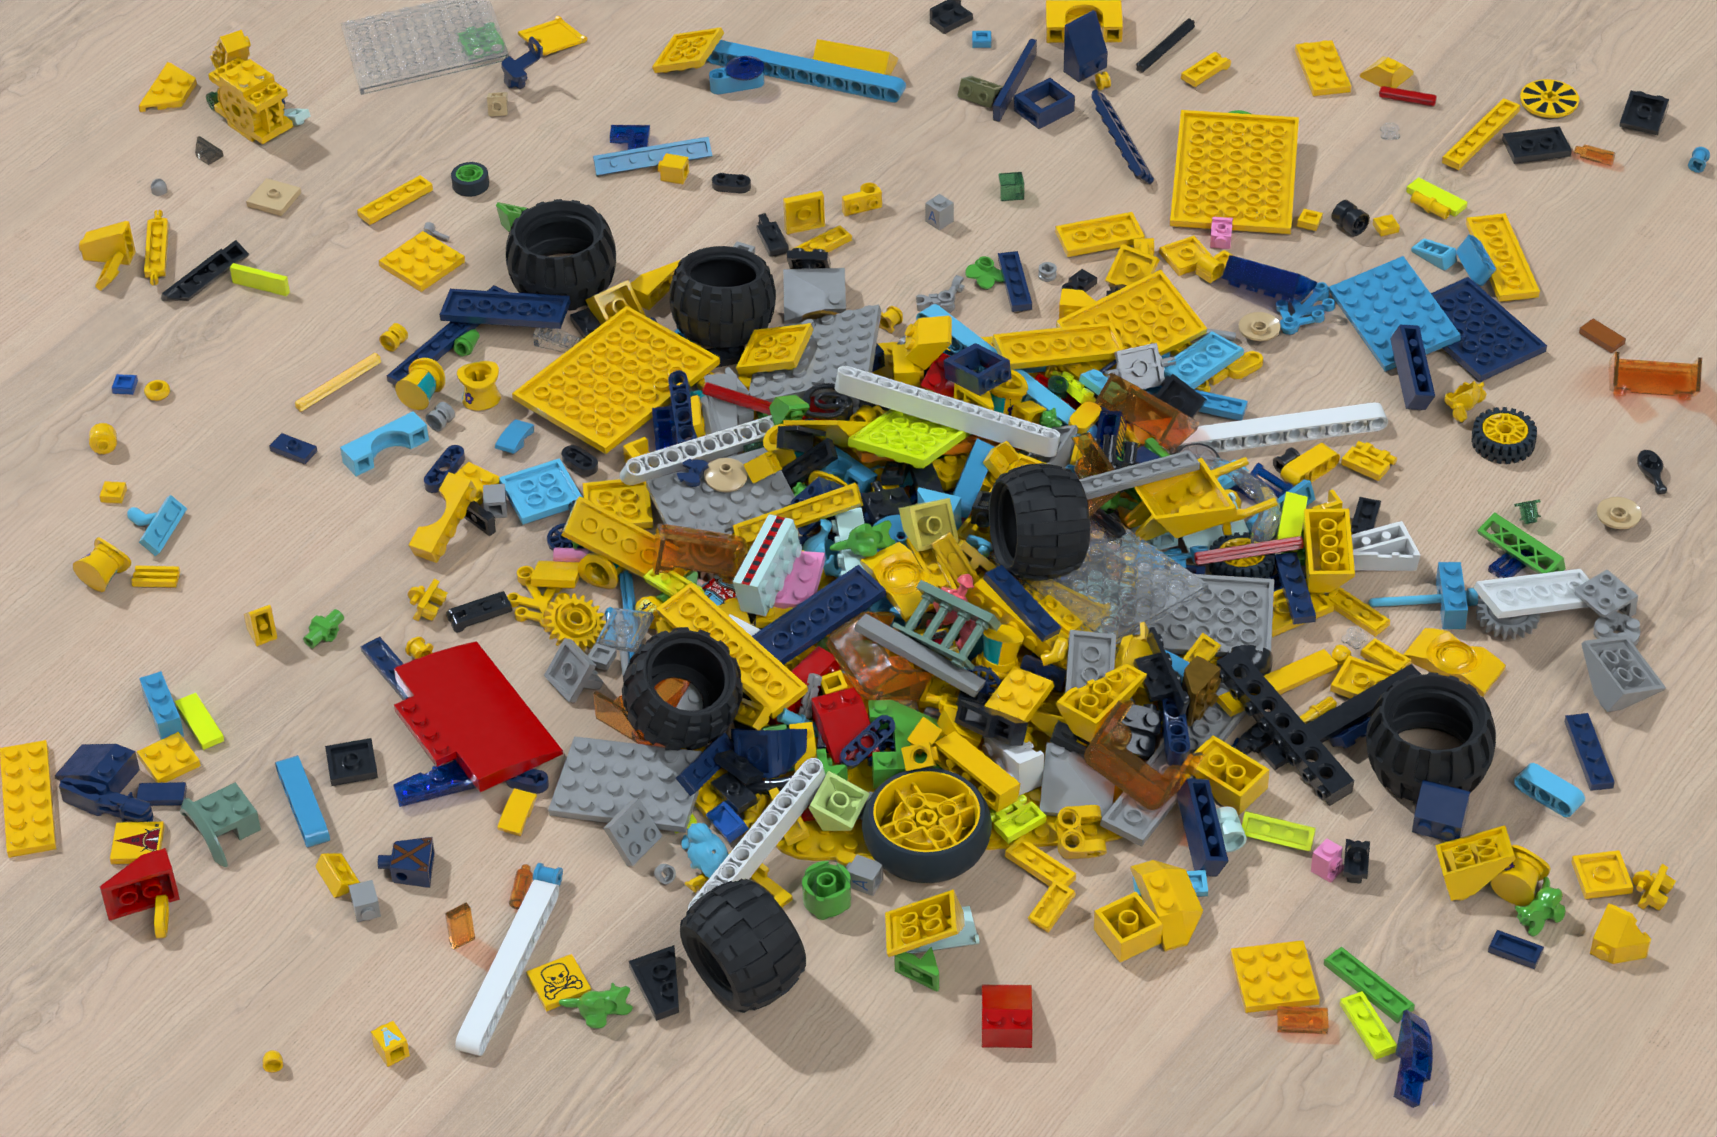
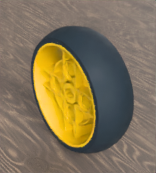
(926, 825)

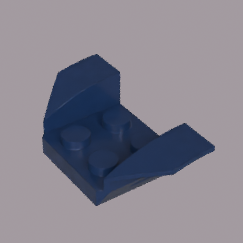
(770, 750)

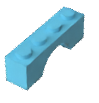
(405, 431)

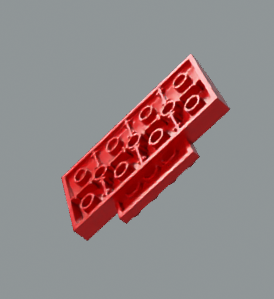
(471, 714)

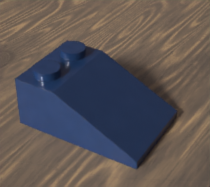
(1084, 47)
(102, 764)

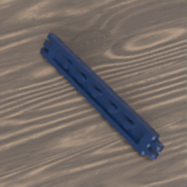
(1122, 138)

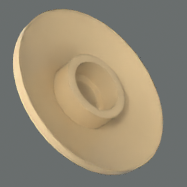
(1259, 326)
(725, 475)
(1619, 513)

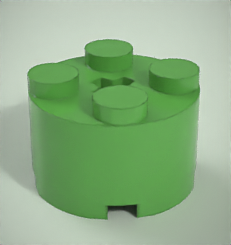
(826, 889)

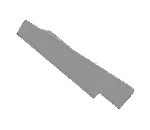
(719, 413)

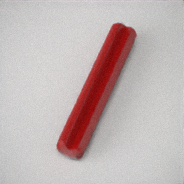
(1407, 96)

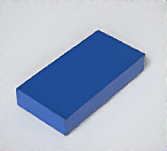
(727, 821)

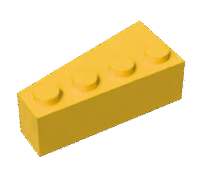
(229, 48)

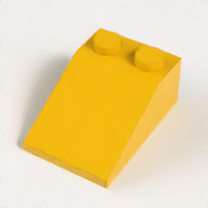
(1232, 775)

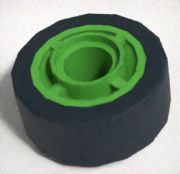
(470, 179)

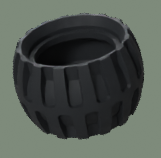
(561, 229)
(1436, 704)

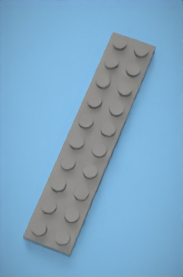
(1135, 821)

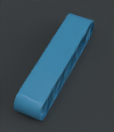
(972, 476)
(302, 801)

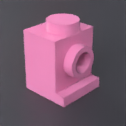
(1221, 232)
(1327, 860)

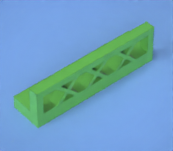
(1515, 535)

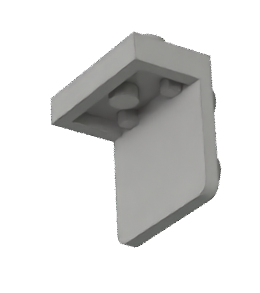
(1607, 595)

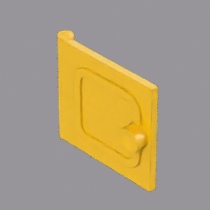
(553, 35)

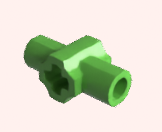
(323, 628)

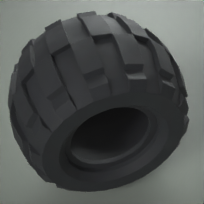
(722, 296)
(1039, 521)
(700, 662)
(743, 945)

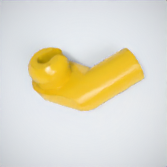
(1058, 652)

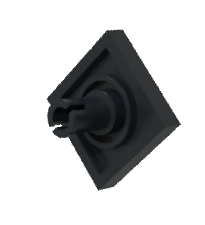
(808, 259)

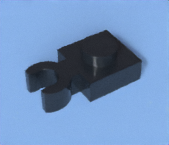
(1081, 281)

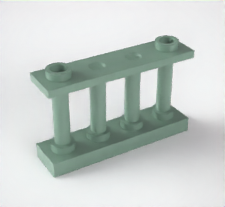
(964, 611)

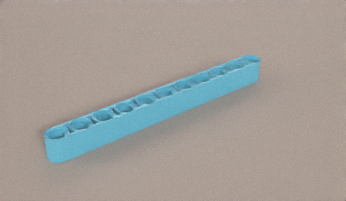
(963, 337)

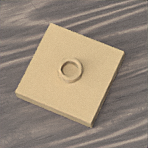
(273, 197)

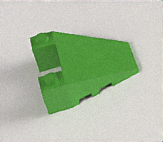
(906, 719)

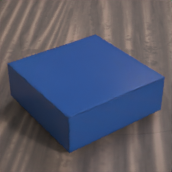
(124, 384)

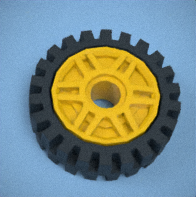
(1504, 435)
(1250, 567)

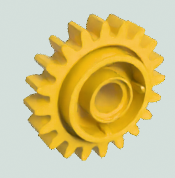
(564, 611)

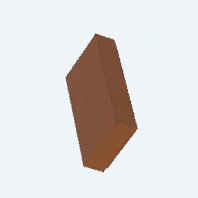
(1602, 335)

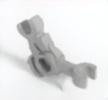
(944, 299)

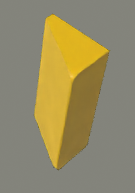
(336, 873)

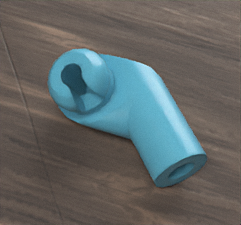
(139, 517)
(983, 546)

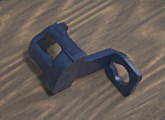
(514, 69)

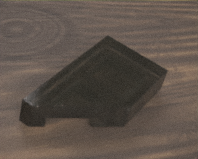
(207, 151)

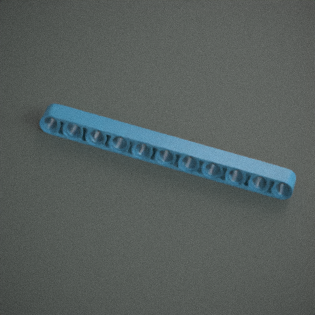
(814, 72)

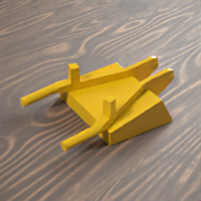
(1189, 504)

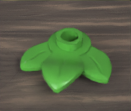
(984, 272)

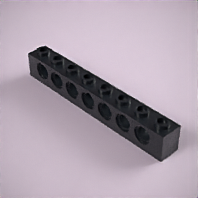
(1295, 731)

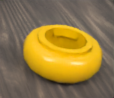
(162, 386)

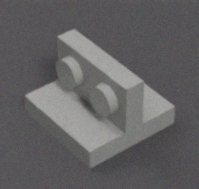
(572, 671)

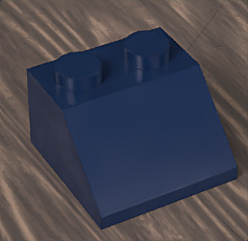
(1440, 811)

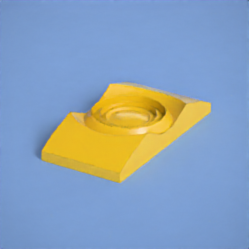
(899, 574)
(1446, 655)

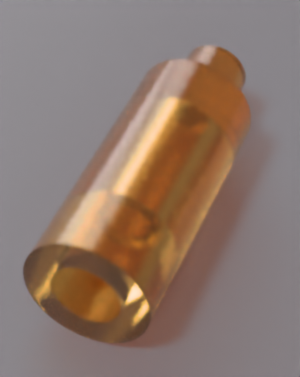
(1595, 154)
(521, 885)

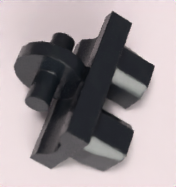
(1356, 860)

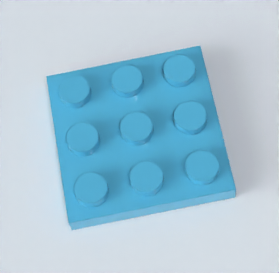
(540, 491)

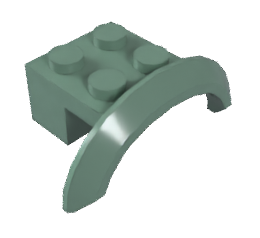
(221, 813)

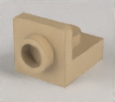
(497, 104)

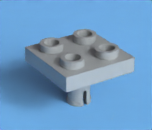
(632, 832)

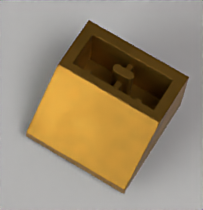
(1201, 684)

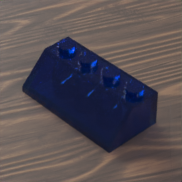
(1267, 279)

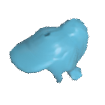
(821, 543)
(700, 844)

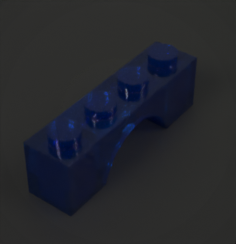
(664, 428)

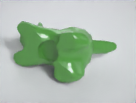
(866, 539)
(1543, 907)
(597, 1005)

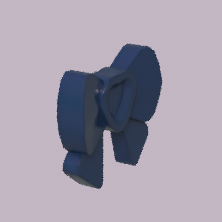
(696, 470)

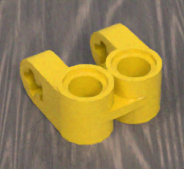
(1078, 815)

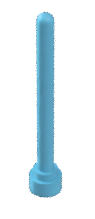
(1471, 597)

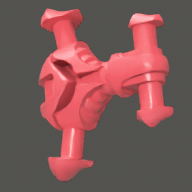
(965, 583)

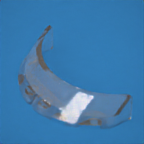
(1256, 488)

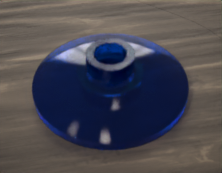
(744, 68)

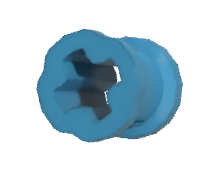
(1699, 158)
(548, 874)

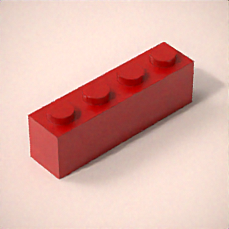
(817, 662)

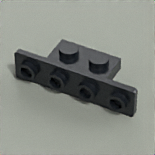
(1161, 678)

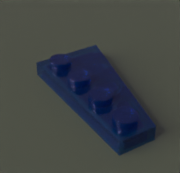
(434, 784)

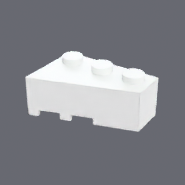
(1385, 549)
(1018, 761)

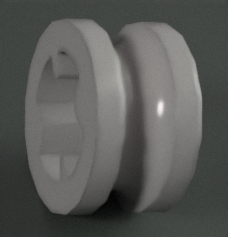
(1047, 271)

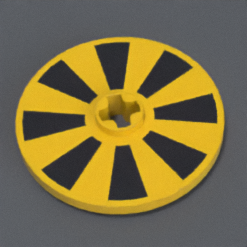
(1549, 98)

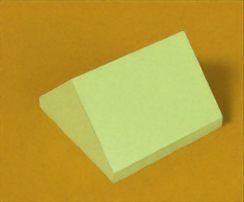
(837, 803)

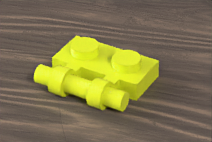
(1019, 822)

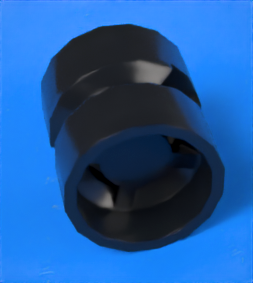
(1350, 217)

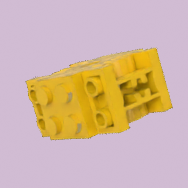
(250, 100)

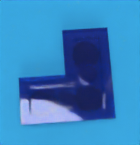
(635, 135)

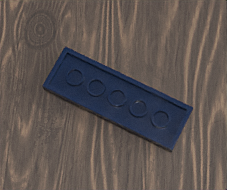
(505, 308)
(820, 614)

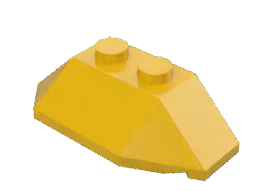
(1171, 898)

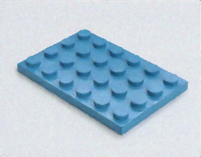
(1389, 297)

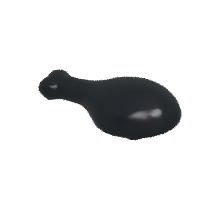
(1652, 467)

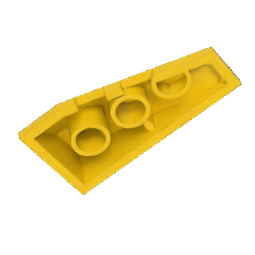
(1090, 705)

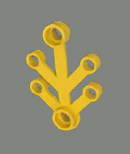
(538, 602)

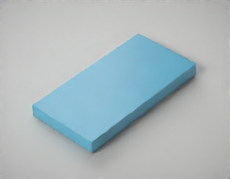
(1204, 359)

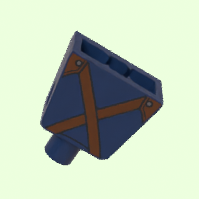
(410, 862)

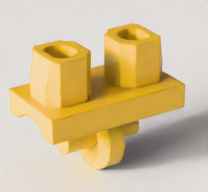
(423, 599)
(1651, 885)

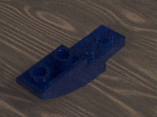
(1416, 1059)

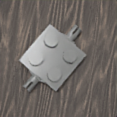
(1141, 366)

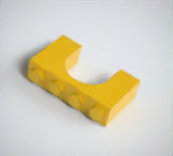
(1065, 11)

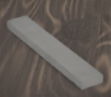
(1139, 474)
(919, 655)

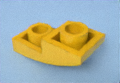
(516, 812)

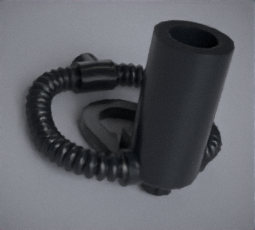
(843, 404)

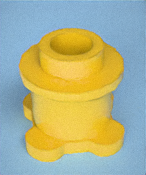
(890, 318)
(417, 648)

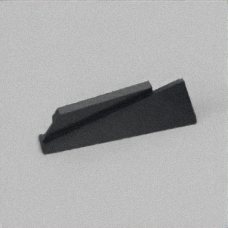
(205, 273)

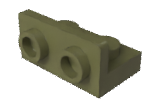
(978, 91)

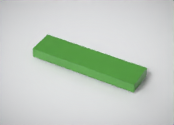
(1373, 986)

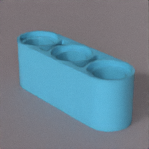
(1549, 789)

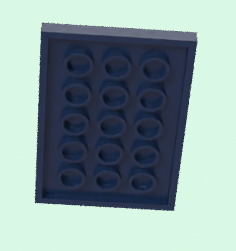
(1489, 334)

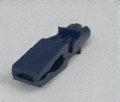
(97, 800)

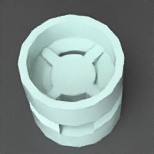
(1231, 828)

